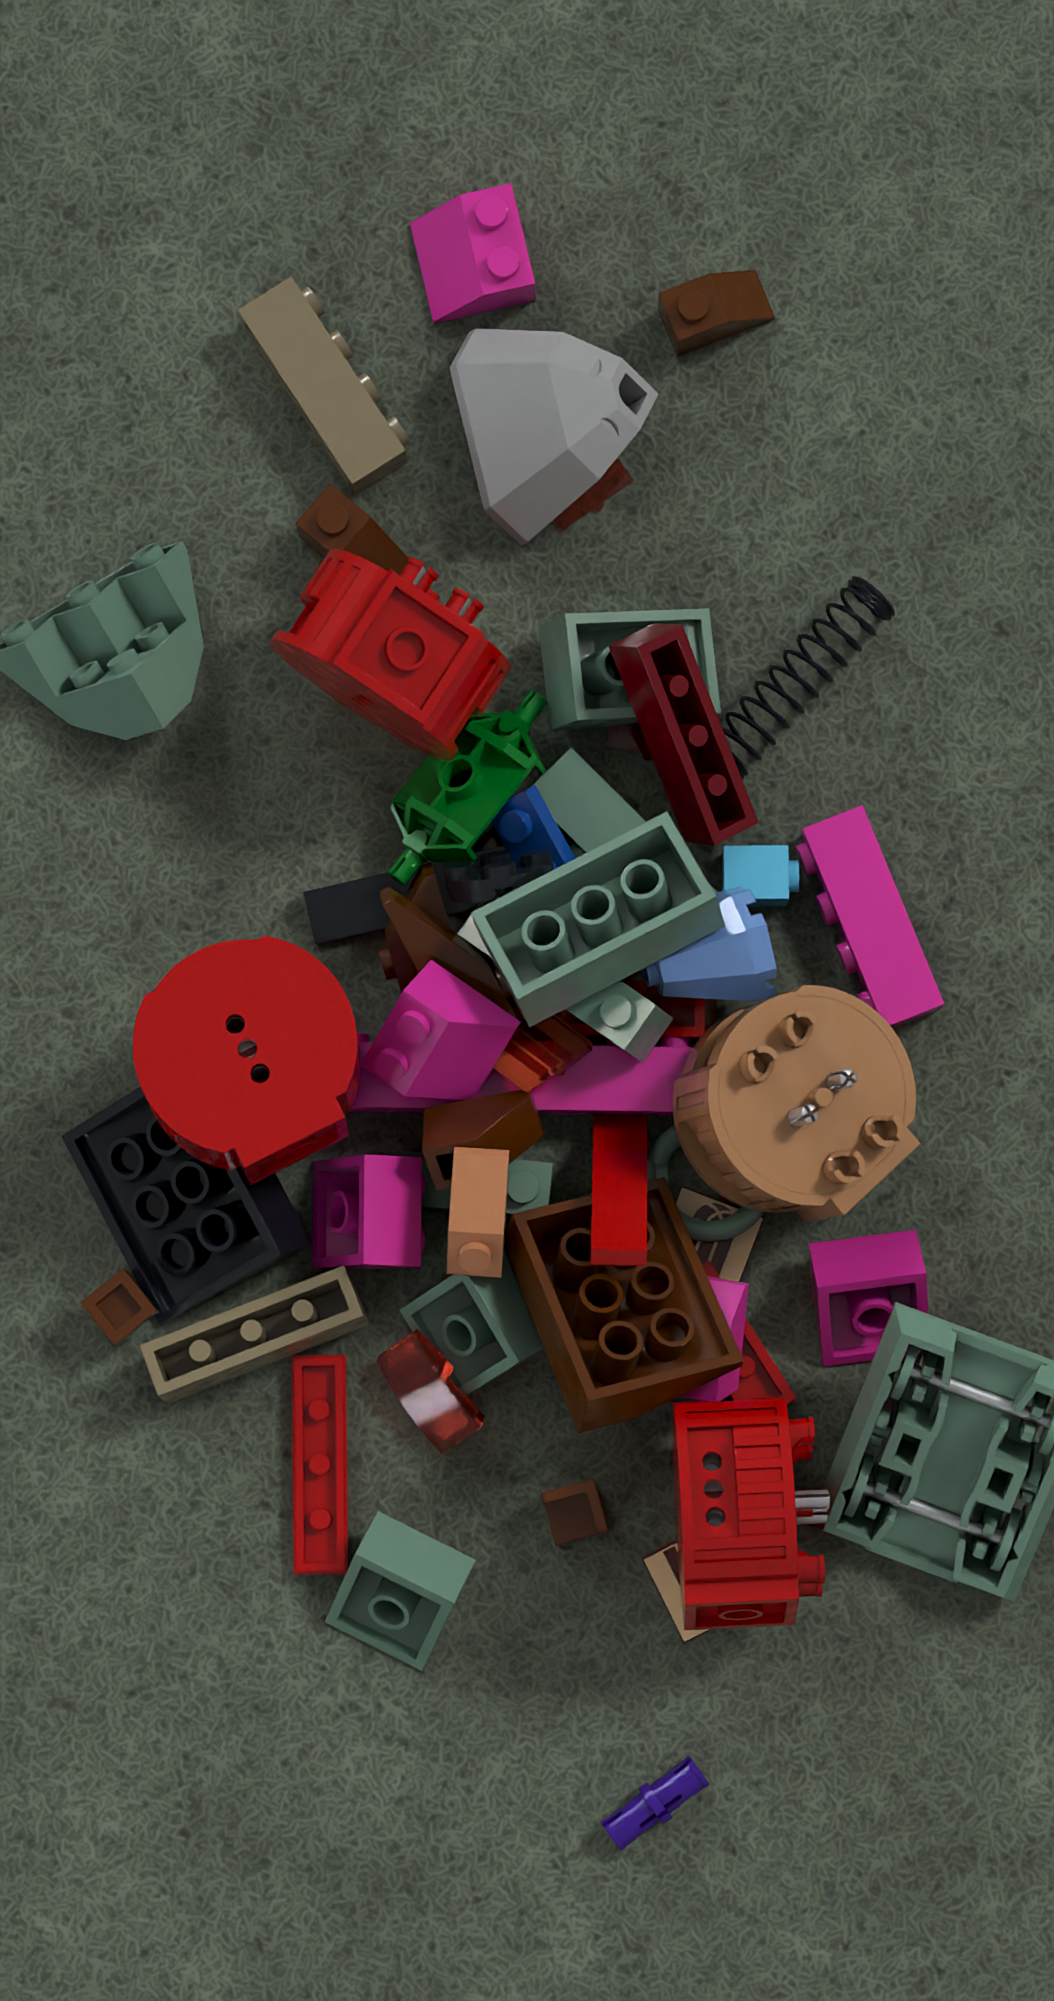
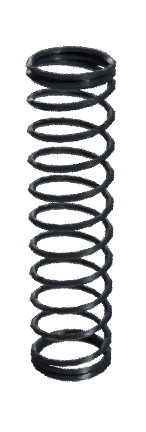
(861, 590)

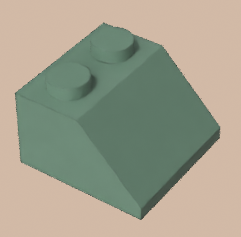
(477, 1326)
(399, 1590)

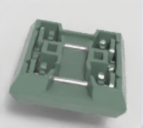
(949, 1451)

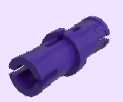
(655, 1803)

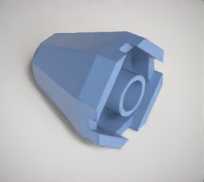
(723, 964)

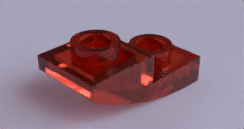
(423, 1387)

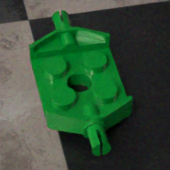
(447, 820)

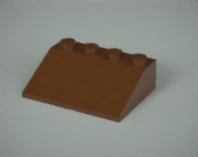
(619, 1332)

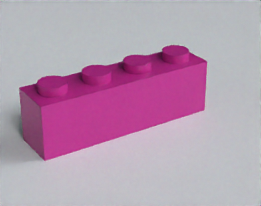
(869, 917)

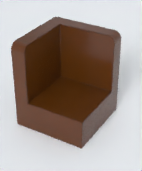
(119, 1307)
(574, 1512)

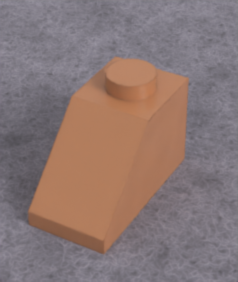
(477, 1212)

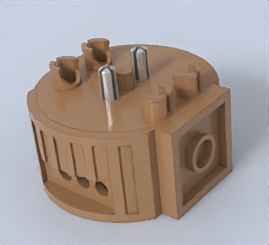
(797, 1103)

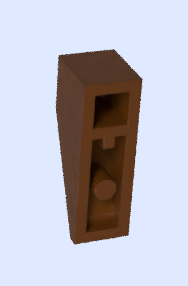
(431, 940)

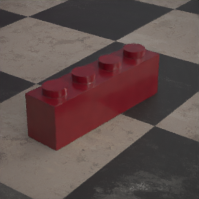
(683, 733)

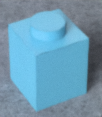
(763, 871)

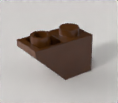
(485, 1122)

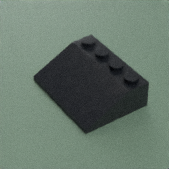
(175, 1218)

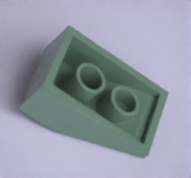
(581, 672)

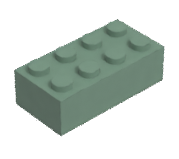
(598, 919)

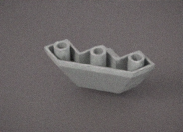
(543, 420)

